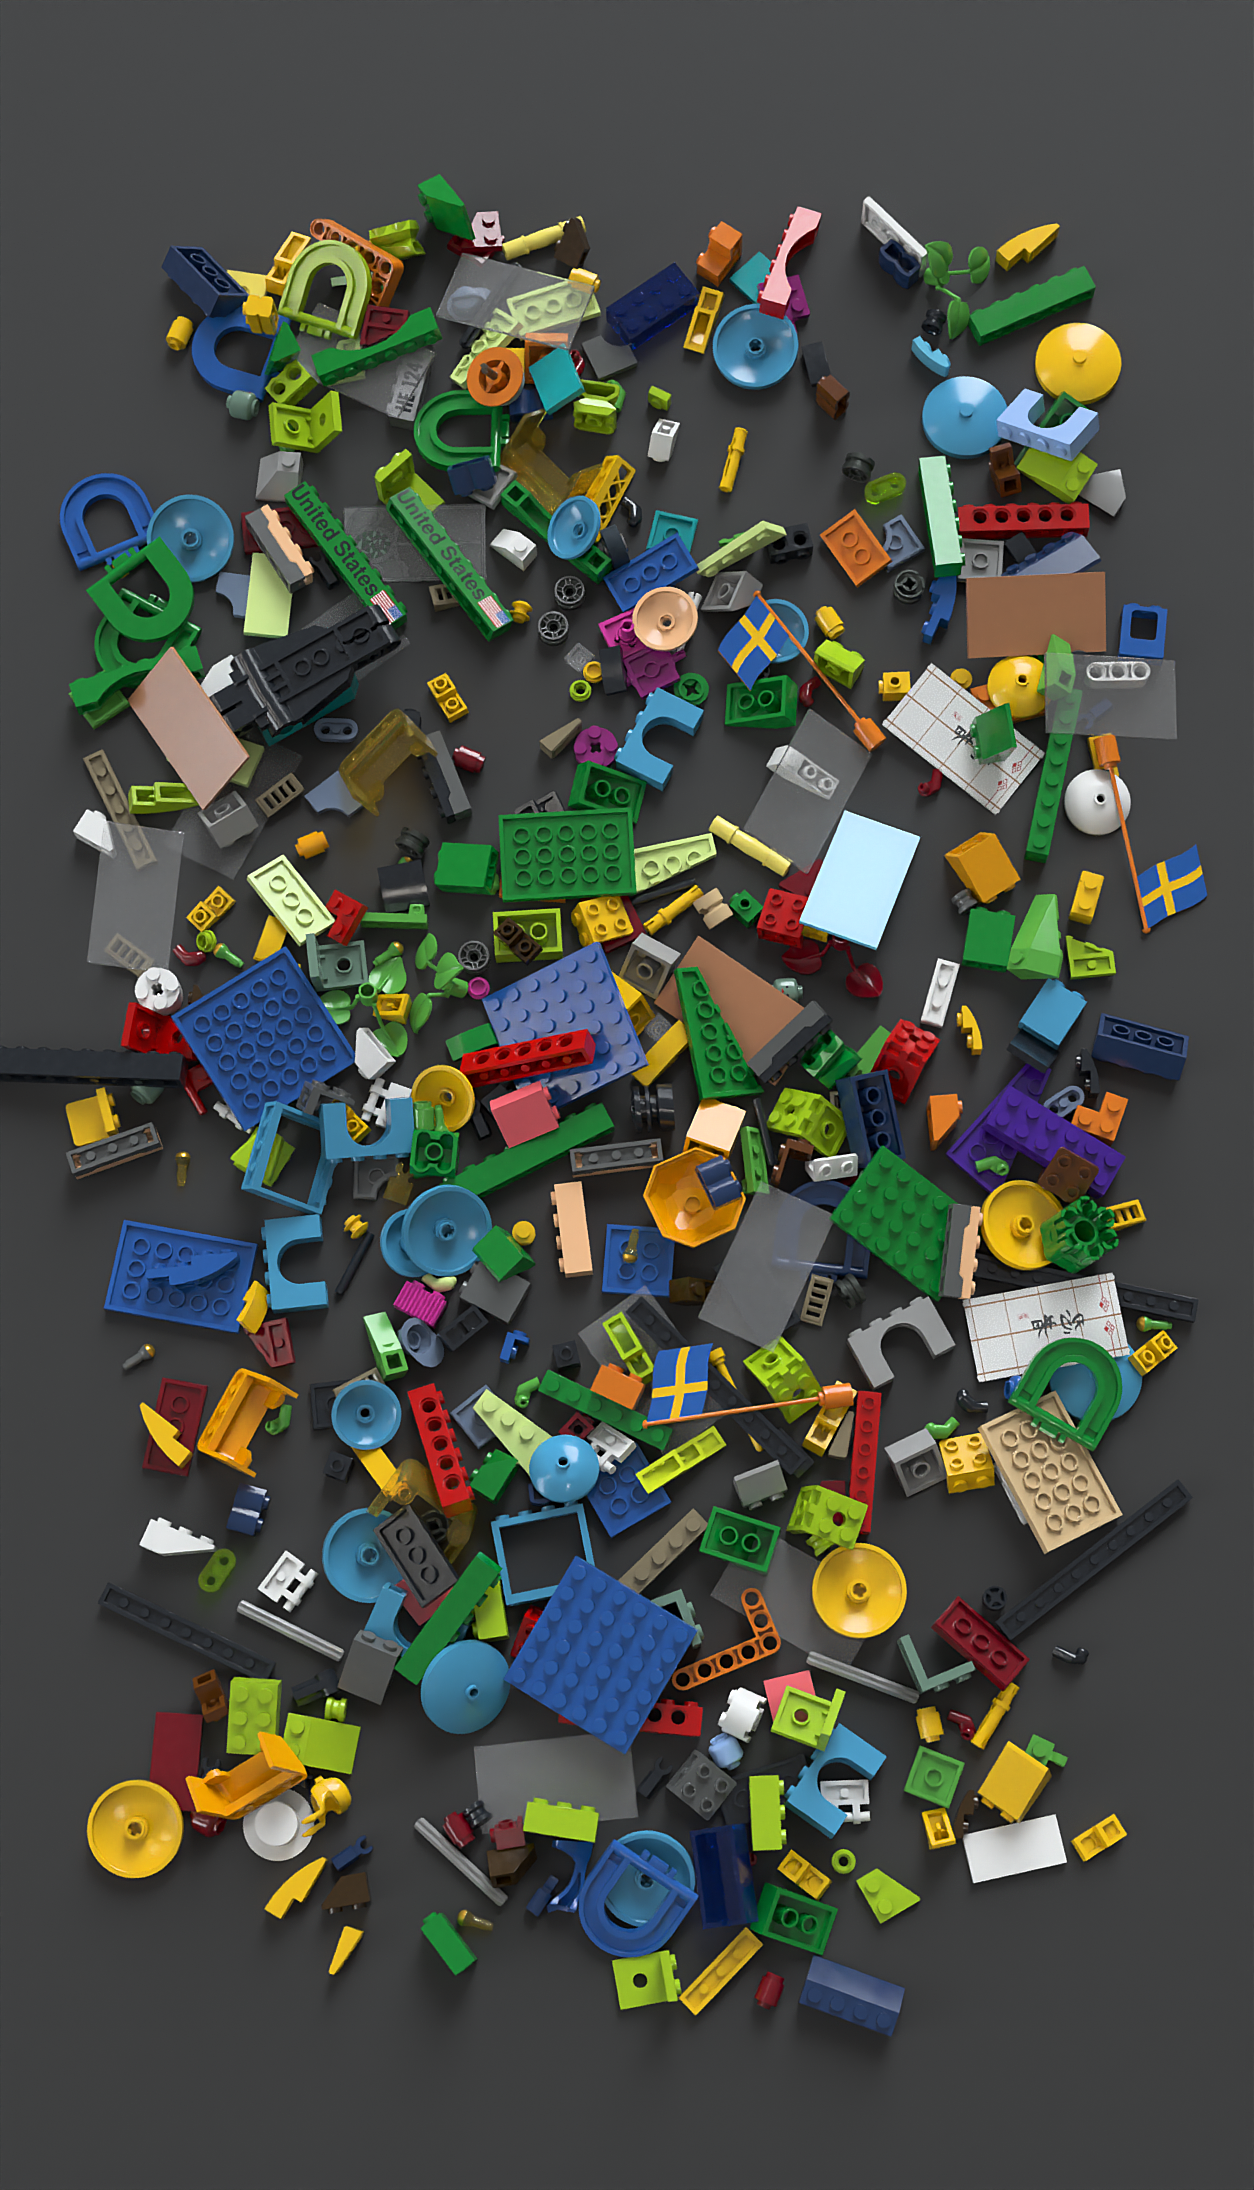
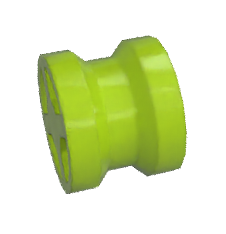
(819, 1545)
(336, 1709)

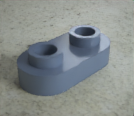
(337, 728)
(1061, 1102)

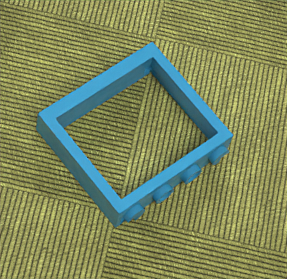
(261, 1152)
(527, 1517)

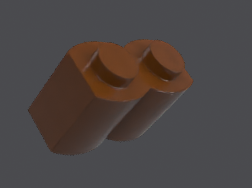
(832, 396)

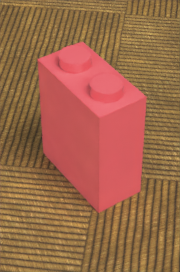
(525, 1113)

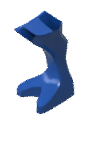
(569, 1897)

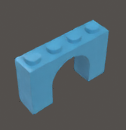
(660, 709)
(338, 1144)
(280, 1236)
(385, 1614)
(806, 1798)

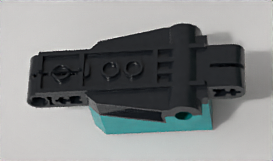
(302, 674)

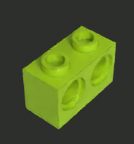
(294, 389)

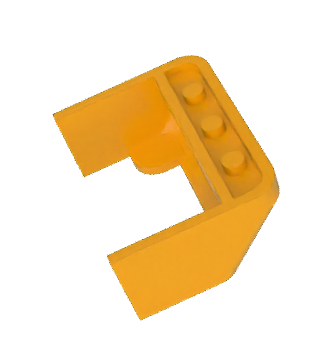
(239, 1417)
(250, 1783)

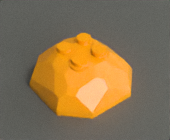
(682, 1204)

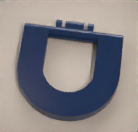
(856, 1255)

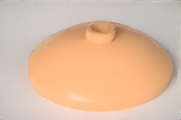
(662, 606)

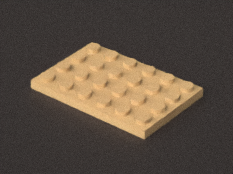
(1050, 1480)

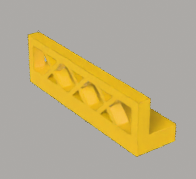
(600, 487)

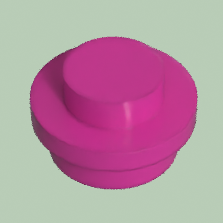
(478, 988)

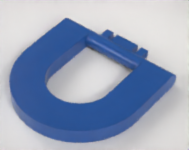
(215, 373)
(83, 496)
(661, 1925)

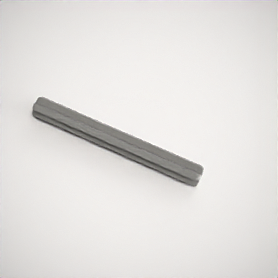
(290, 1630)
(862, 1677)
(460, 1861)

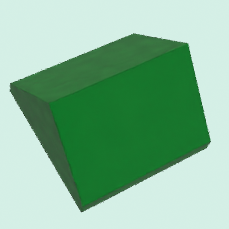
(284, 350)
(502, 1254)

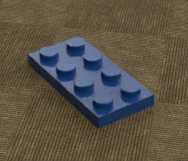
(655, 568)

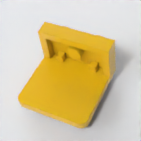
(601, 920)
(93, 1118)
(967, 1463)

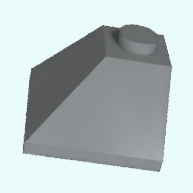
(279, 475)
(731, 591)

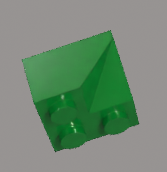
(494, 1476)

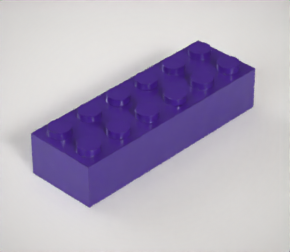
(1041, 1133)

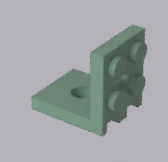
(324, 964)
(685, 1611)
(918, 1675)

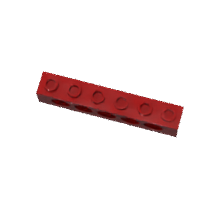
(1031, 512)
(528, 1058)
(864, 1452)
(452, 1501)
(690, 1727)

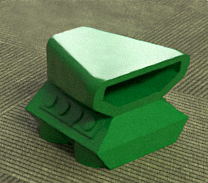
(830, 1059)
(434, 1153)

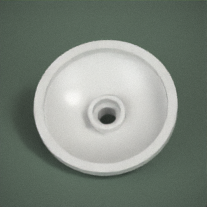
(1085, 810)

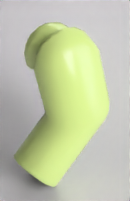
(439, 1284)

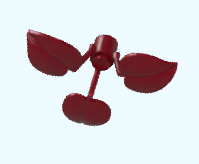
(862, 983)

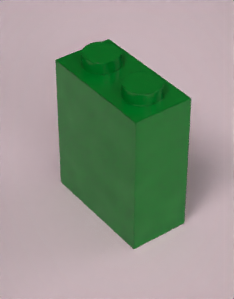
(466, 868)
(988, 939)
(448, 1942)

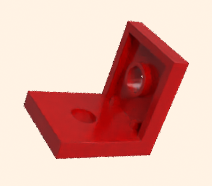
(158, 1033)
(907, 1053)

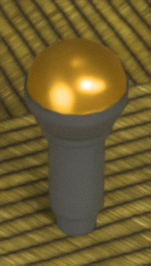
(146, 1352)

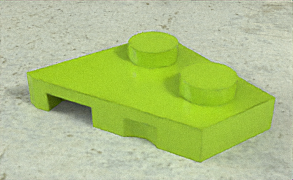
(1087, 960)
(885, 1895)

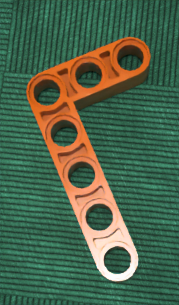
(366, 249)
(735, 1652)

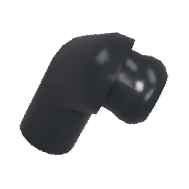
(635, 511)
(967, 1403)
(1070, 1657)

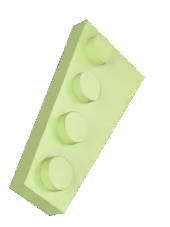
(487, 340)
(744, 545)
(671, 858)
(510, 1427)

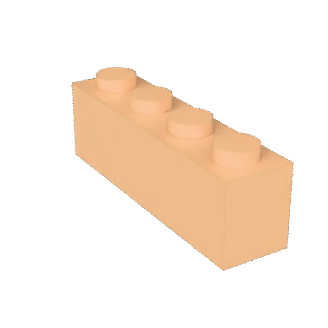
(573, 1229)

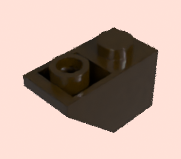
(574, 244)
(689, 1291)
(510, 1864)
(348, 1891)

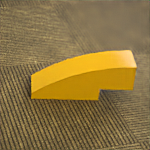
(1026, 245)
(283, 261)
(704, 320)
(663, 1054)
(824, 1428)
(166, 1436)
(377, 1464)
(296, 1888)

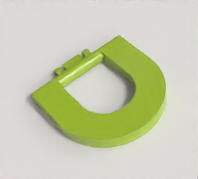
(356, 295)

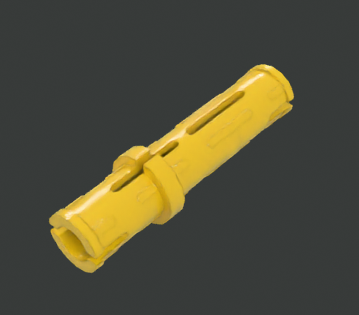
(735, 451)
(670, 912)
(992, 1719)

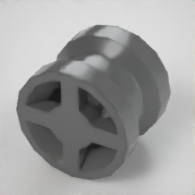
(965, 901)

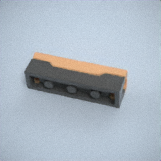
(279, 548)
(114, 1150)
(616, 1157)
(959, 1251)

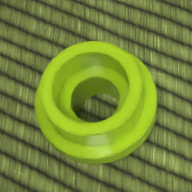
(580, 684)
(206, 941)
(851, 1861)

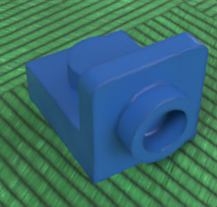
(509, 1348)

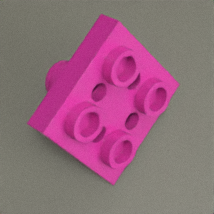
(622, 628)

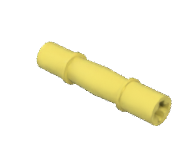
(535, 241)
(749, 845)

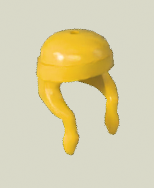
(326, 1796)

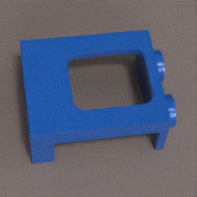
(1142, 648)

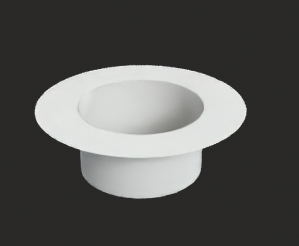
(276, 1827)

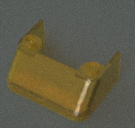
(537, 471)
(380, 756)
(414, 1479)

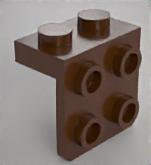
(797, 1150)
(1067, 1175)

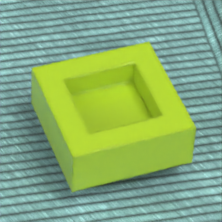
(659, 398)

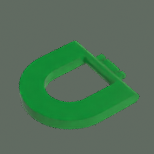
(453, 404)
(150, 628)
(108, 638)
(1100, 1410)

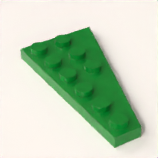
(712, 1045)

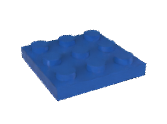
(651, 1269)
(621, 1498)

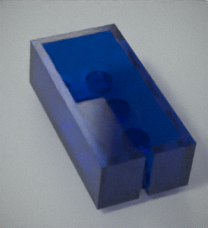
(652, 306)
(724, 1876)

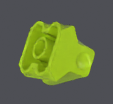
(398, 239)
(596, 407)
(279, 1156)

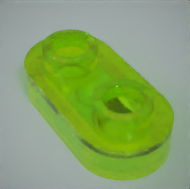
(884, 489)
(216, 1570)

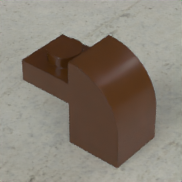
(1003, 471)
(211, 1696)

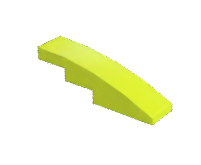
(680, 1460)

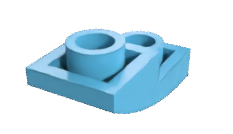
(933, 360)

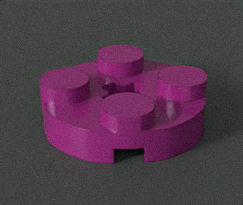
(596, 736)

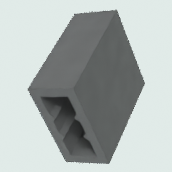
(494, 1298)
(370, 1666)

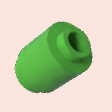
(423, 1115)

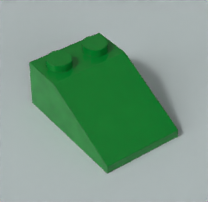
(444, 208)
(767, 705)
(993, 735)
(605, 789)
(740, 1540)
(794, 1918)

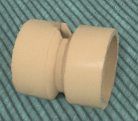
(713, 908)

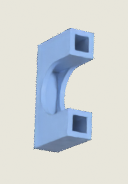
(1061, 441)

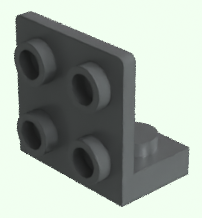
(310, 1093)
(701, 1784)

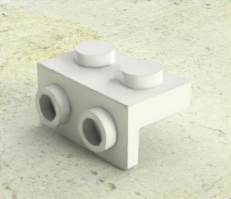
(832, 1167)

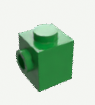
(745, 908)

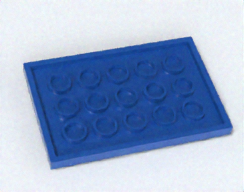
(204, 1305)

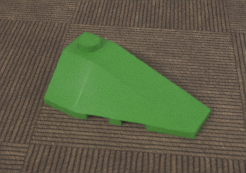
(1037, 946)

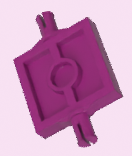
(798, 305)
(652, 669)

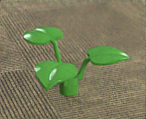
(940, 257)
(388, 978)
(445, 979)

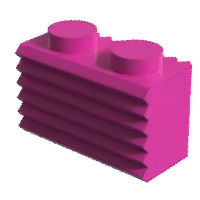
(420, 1303)

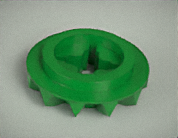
(689, 680)

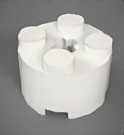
(153, 981)
(742, 1714)

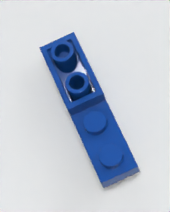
(943, 601)
(202, 1269)

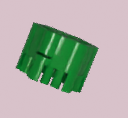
(1078, 1235)

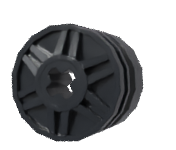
(653, 1108)

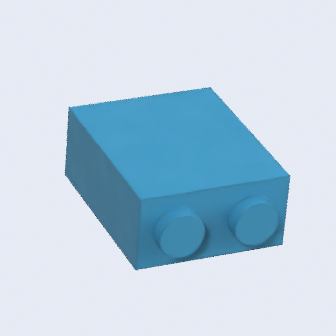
(1052, 1013)

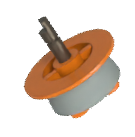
(495, 377)

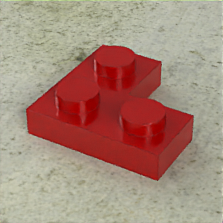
(349, 916)

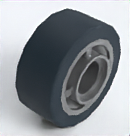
(615, 546)

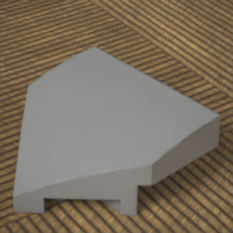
(1105, 491)

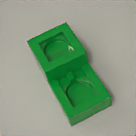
(471, 1041)

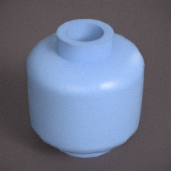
(725, 1751)

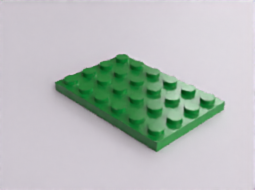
(567, 855)
(898, 1219)

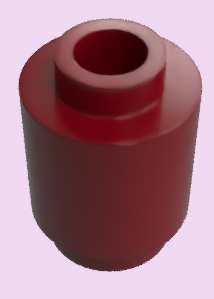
(468, 759)
(458, 1829)
(769, 1990)

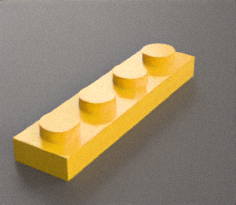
(720, 1971)

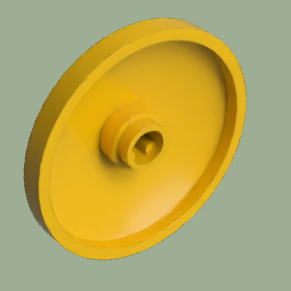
(1079, 362)
(1014, 1220)
(859, 1591)
(135, 1828)

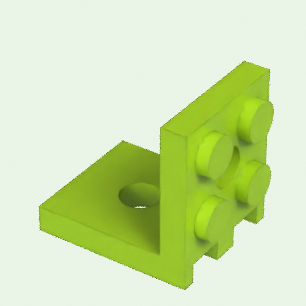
(312, 426)
(399, 476)
(809, 1120)
(784, 1377)
(815, 1513)
(820, 1714)
(660, 1984)

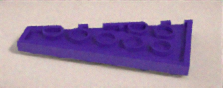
(979, 1144)

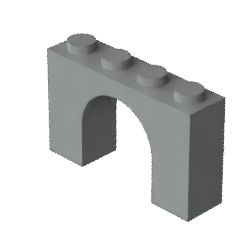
(919, 1317)

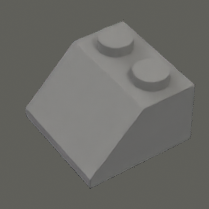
(228, 819)
(648, 965)
(916, 1462)
(760, 1484)

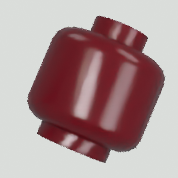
(207, 1824)

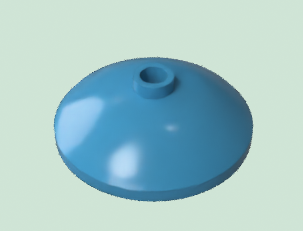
(574, 527)
(795, 622)
(393, 1248)
(370, 1430)
(568, 1481)

